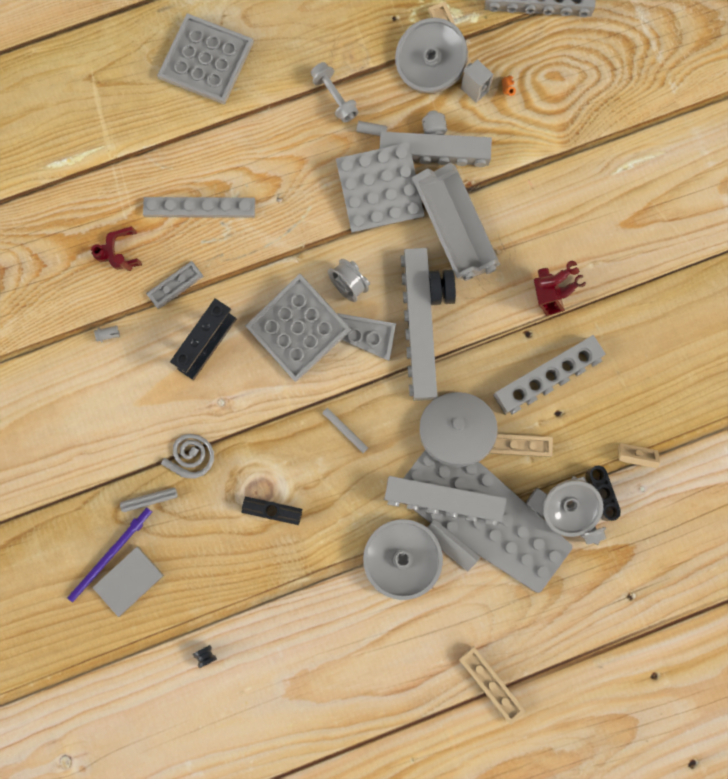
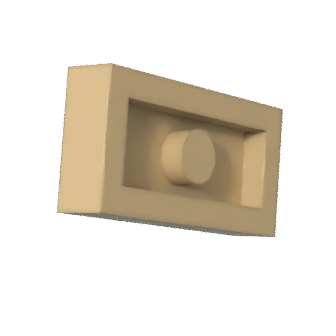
(638, 455)

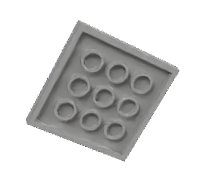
(205, 58)
(379, 187)
(298, 327)

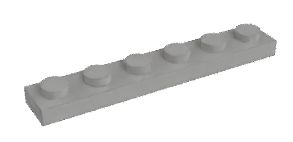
(199, 207)

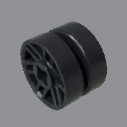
(442, 287)

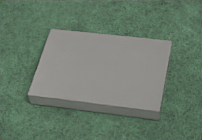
(128, 581)

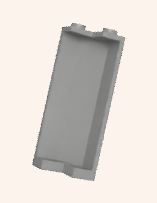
(456, 222)

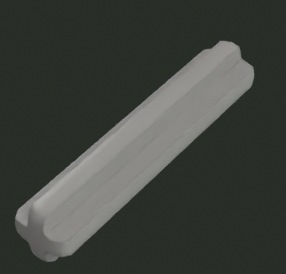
(149, 499)

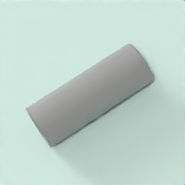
(370, 128)

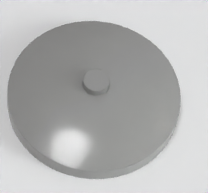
(431, 55)
(458, 429)
(403, 559)

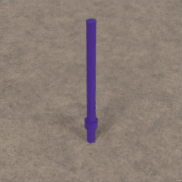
(136, 524)

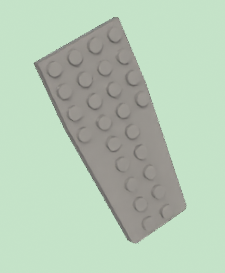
(518, 546)

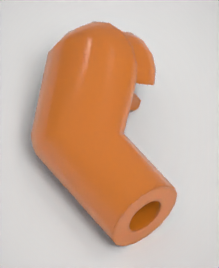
(506, 86)

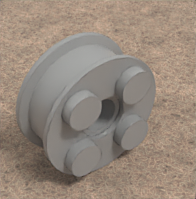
(348, 279)

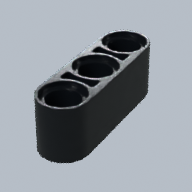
(604, 483)

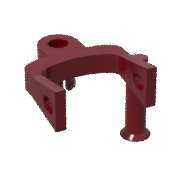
(107, 252)

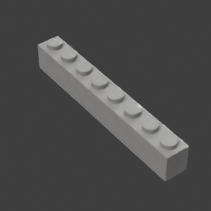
(419, 324)

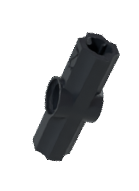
(284, 512)

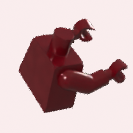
(549, 293)

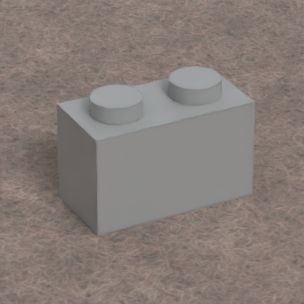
(476, 80)

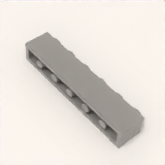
(442, 148)
(445, 499)

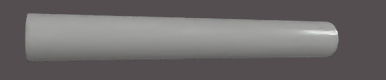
(345, 430)

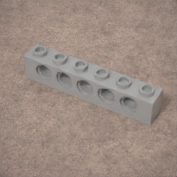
(547, 7)
(588, 347)

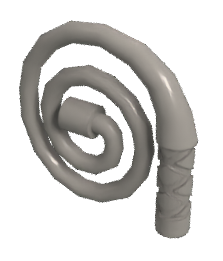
(183, 472)

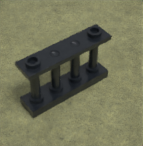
(203, 339)

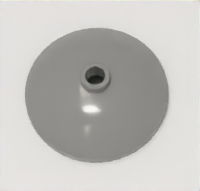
(577, 517)

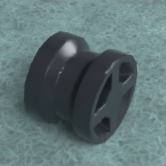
(204, 656)

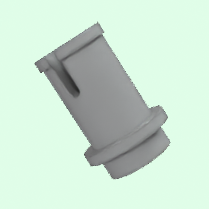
(106, 333)

